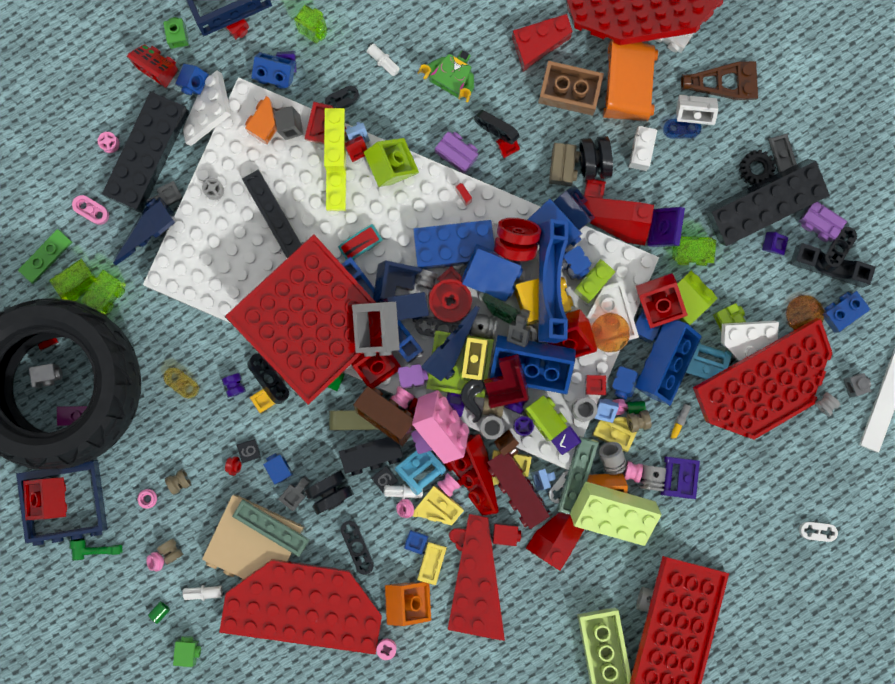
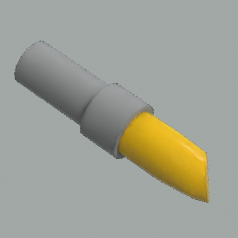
(680, 421)

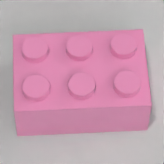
(441, 426)

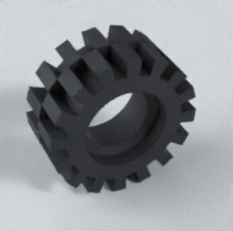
(760, 157)

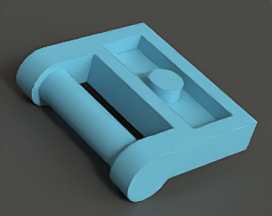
(706, 368)
(416, 464)

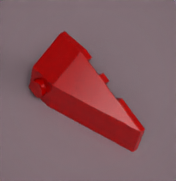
(622, 219)
(475, 476)
(555, 540)

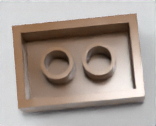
(571, 88)

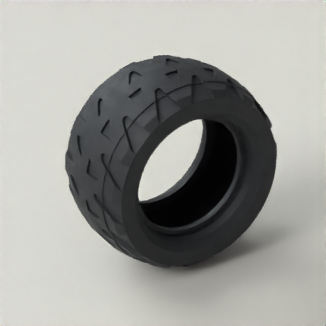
(114, 391)

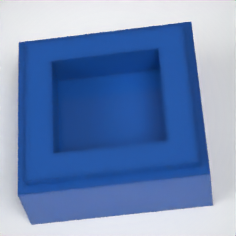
(416, 542)

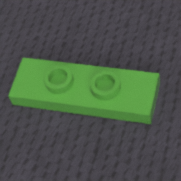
(45, 256)

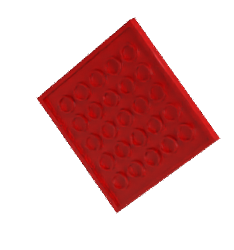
(305, 319)

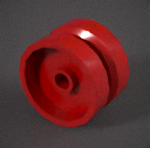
(517, 239)
(450, 289)

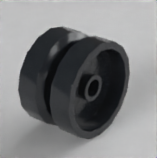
(596, 158)
(329, 492)

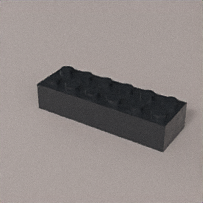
(145, 152)
(767, 202)

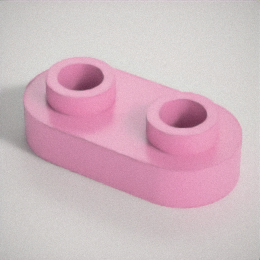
(91, 210)

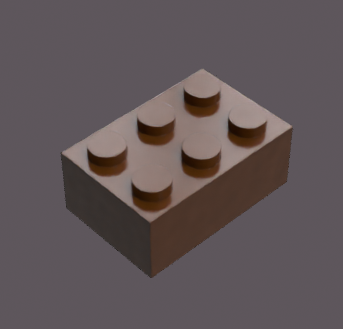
(385, 415)

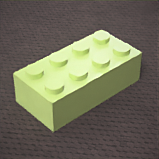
(615, 513)
(604, 647)

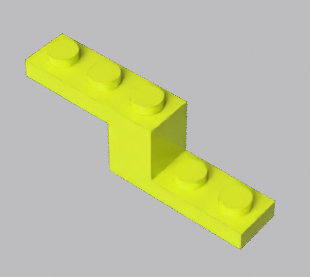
(335, 159)

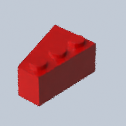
(540, 39)

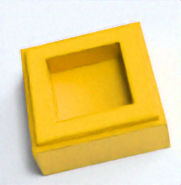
(261, 401)

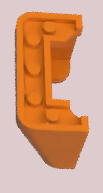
(630, 81)

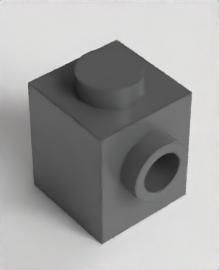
(288, 123)

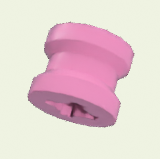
(105, 140)
(402, 397)
(633, 471)
(448, 485)
(386, 645)

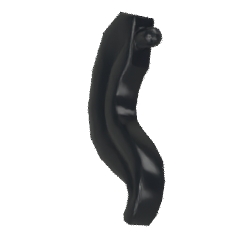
(468, 394)

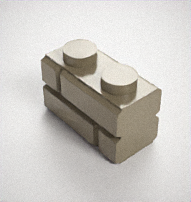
(562, 164)

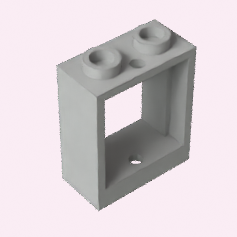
(389, 328)

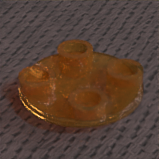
(803, 310)
(611, 332)

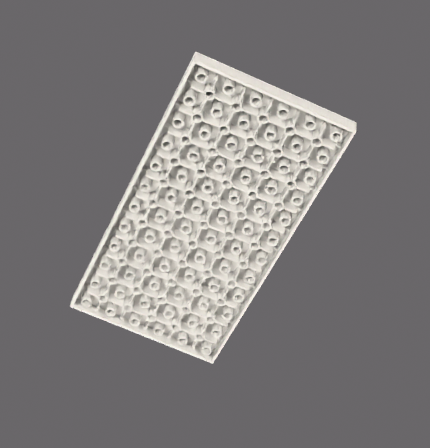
(227, 249)

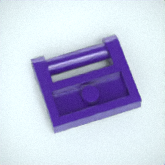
(686, 480)

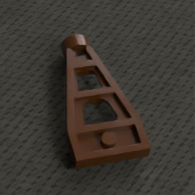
(746, 81)

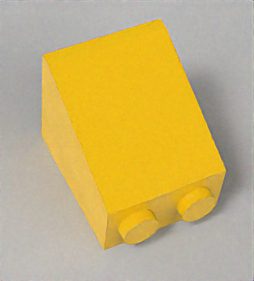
(528, 298)

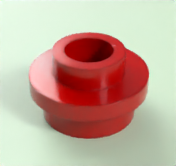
(233, 465)

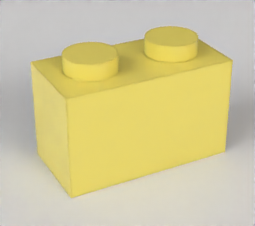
(474, 358)

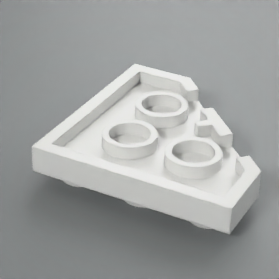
(208, 109)
(613, 300)
(748, 337)

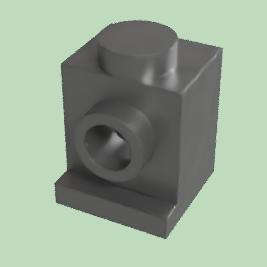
(45, 375)
(857, 385)

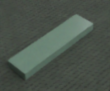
(577, 473)
(271, 528)

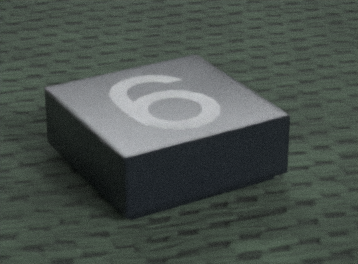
(248, 451)
(383, 478)

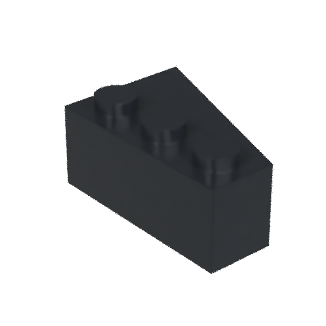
(370, 455)

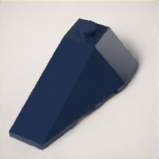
(153, 221)
(445, 357)

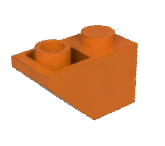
(263, 122)

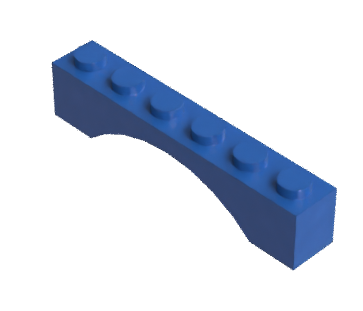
(552, 246)
(408, 346)

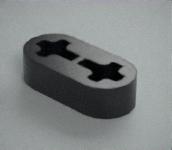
(340, 94)

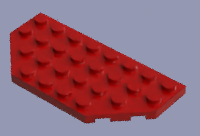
(640, 19)
(768, 384)
(303, 607)

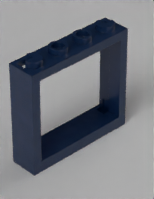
(227, 15)
(29, 525)

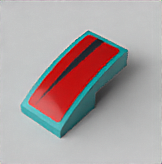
(360, 242)

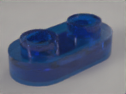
(682, 129)

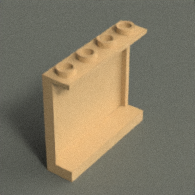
(240, 548)

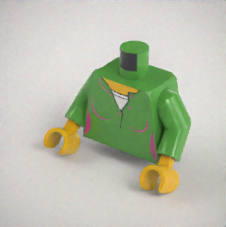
(451, 74)

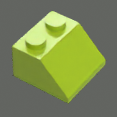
(391, 161)
(696, 297)
(546, 418)

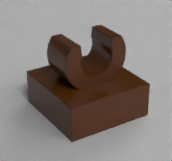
(507, 443)

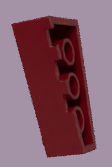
(519, 490)

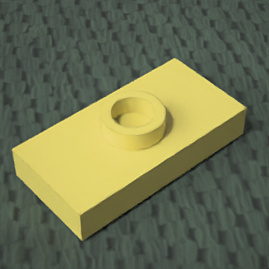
(431, 563)

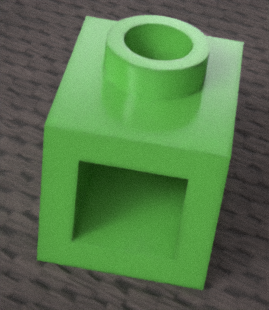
(176, 32)
(186, 652)

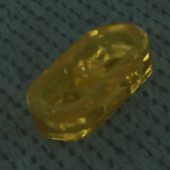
(181, 383)

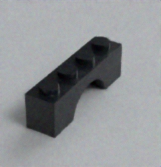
(849, 271)

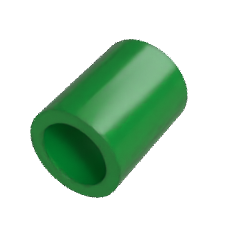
(635, 407)
(158, 612)

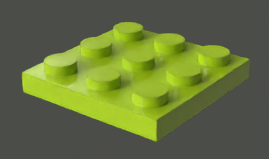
(456, 381)

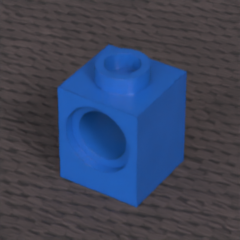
(191, 79)
(277, 468)

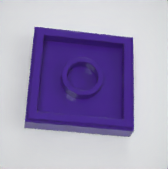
(666, 227)

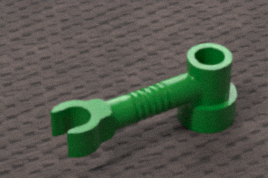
(79, 549)

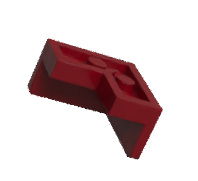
(509, 387)

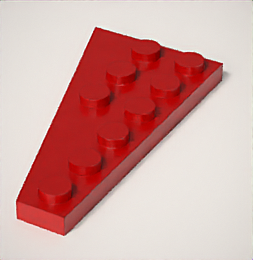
(476, 594)

